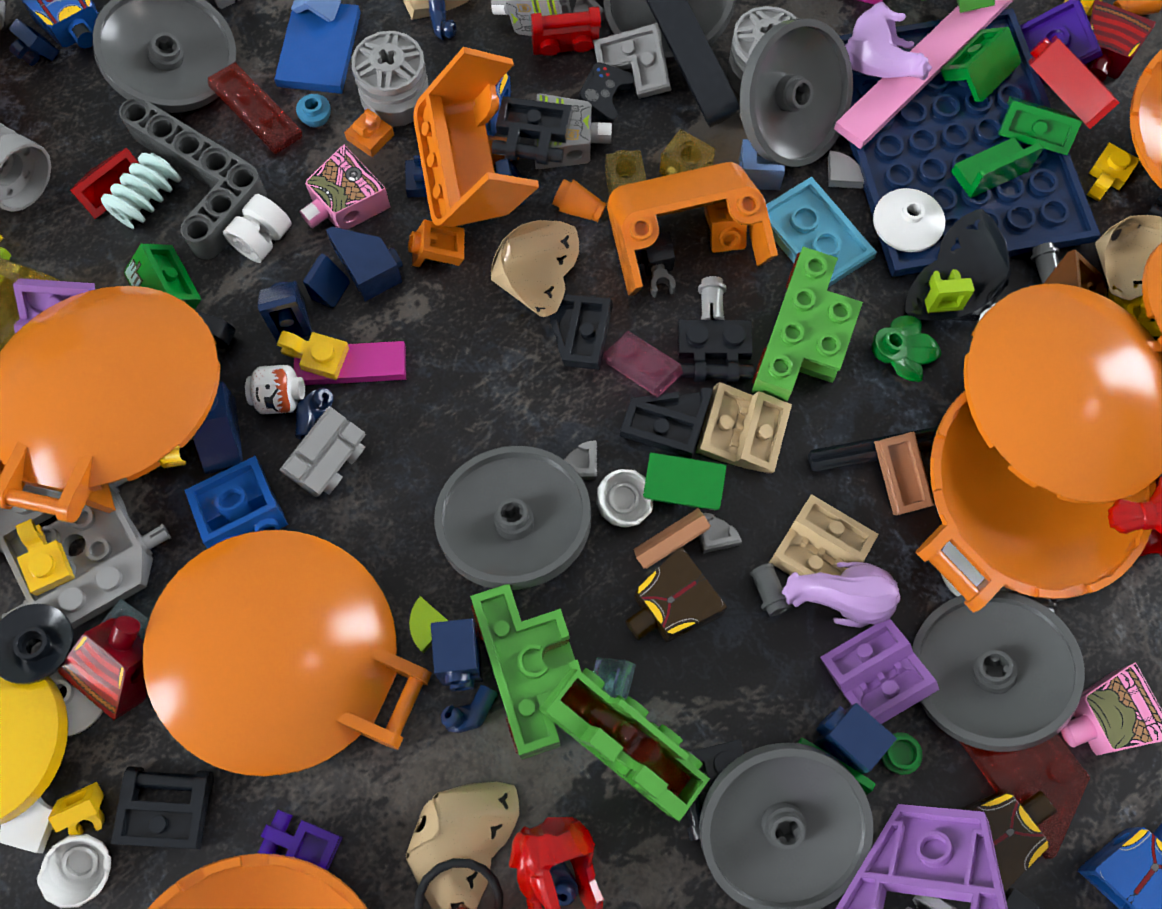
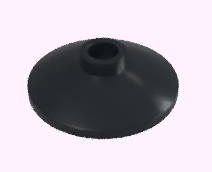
(24, 629)

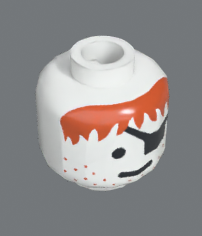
(274, 389)

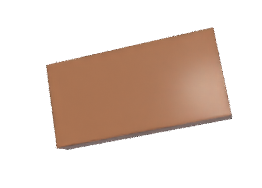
(904, 473)
(671, 538)

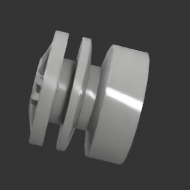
(746, 35)
(390, 75)
(23, 170)

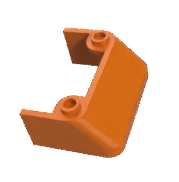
(456, 146)
(637, 205)

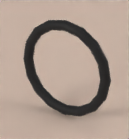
(459, 863)

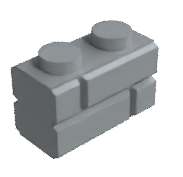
(323, 453)

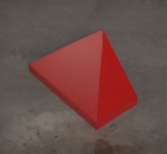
(100, 179)

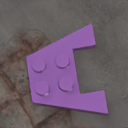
(930, 855)

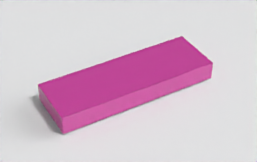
(365, 364)

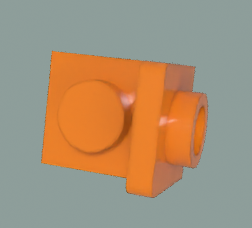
(725, 232)
(436, 244)

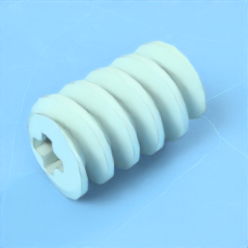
(139, 188)

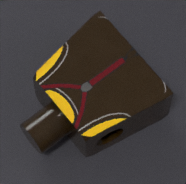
(675, 600)
(1015, 830)

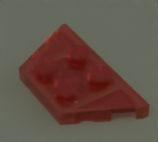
(1043, 768)

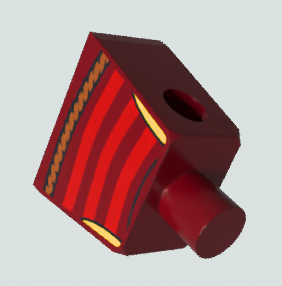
(1119, 37)
(109, 666)

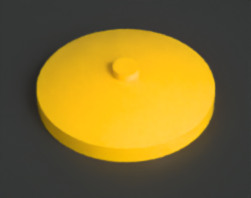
(30, 742)

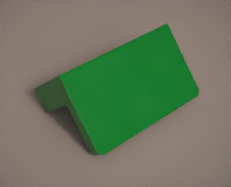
(984, 62)
(1040, 124)
(995, 166)
(684, 481)

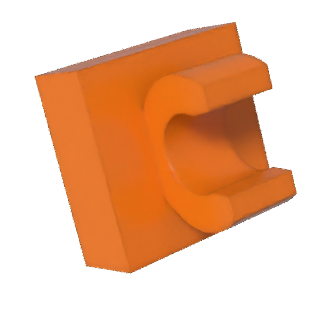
(369, 133)

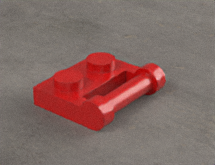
(565, 31)

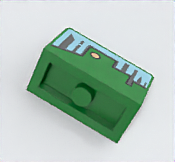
(161, 269)

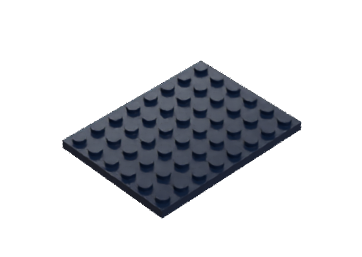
(948, 127)

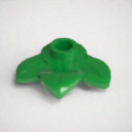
(905, 347)

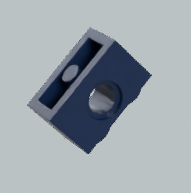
(457, 654)
(854, 737)

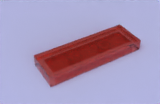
(254, 107)

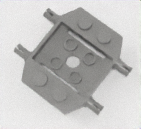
(108, 569)

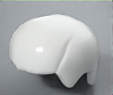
(622, 498)
(74, 871)

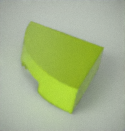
(420, 623)

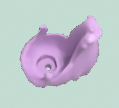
(876, 47)
(860, 593)

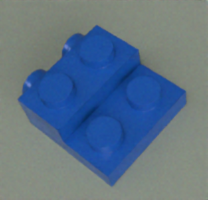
(235, 503)

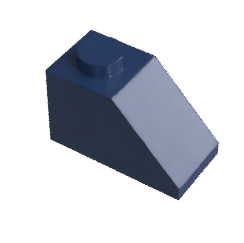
(366, 261)
(284, 309)
(219, 435)

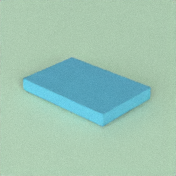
(812, 220)

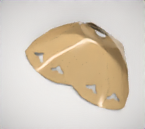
(1127, 255)
(530, 263)
(460, 828)

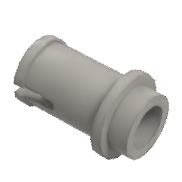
(712, 297)

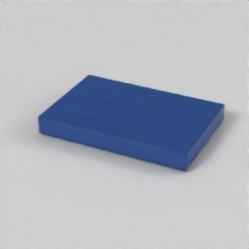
(318, 51)

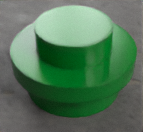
(903, 755)

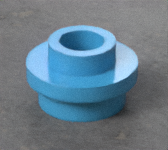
(313, 117)

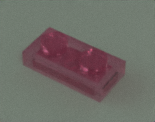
(643, 363)

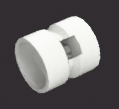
(257, 228)

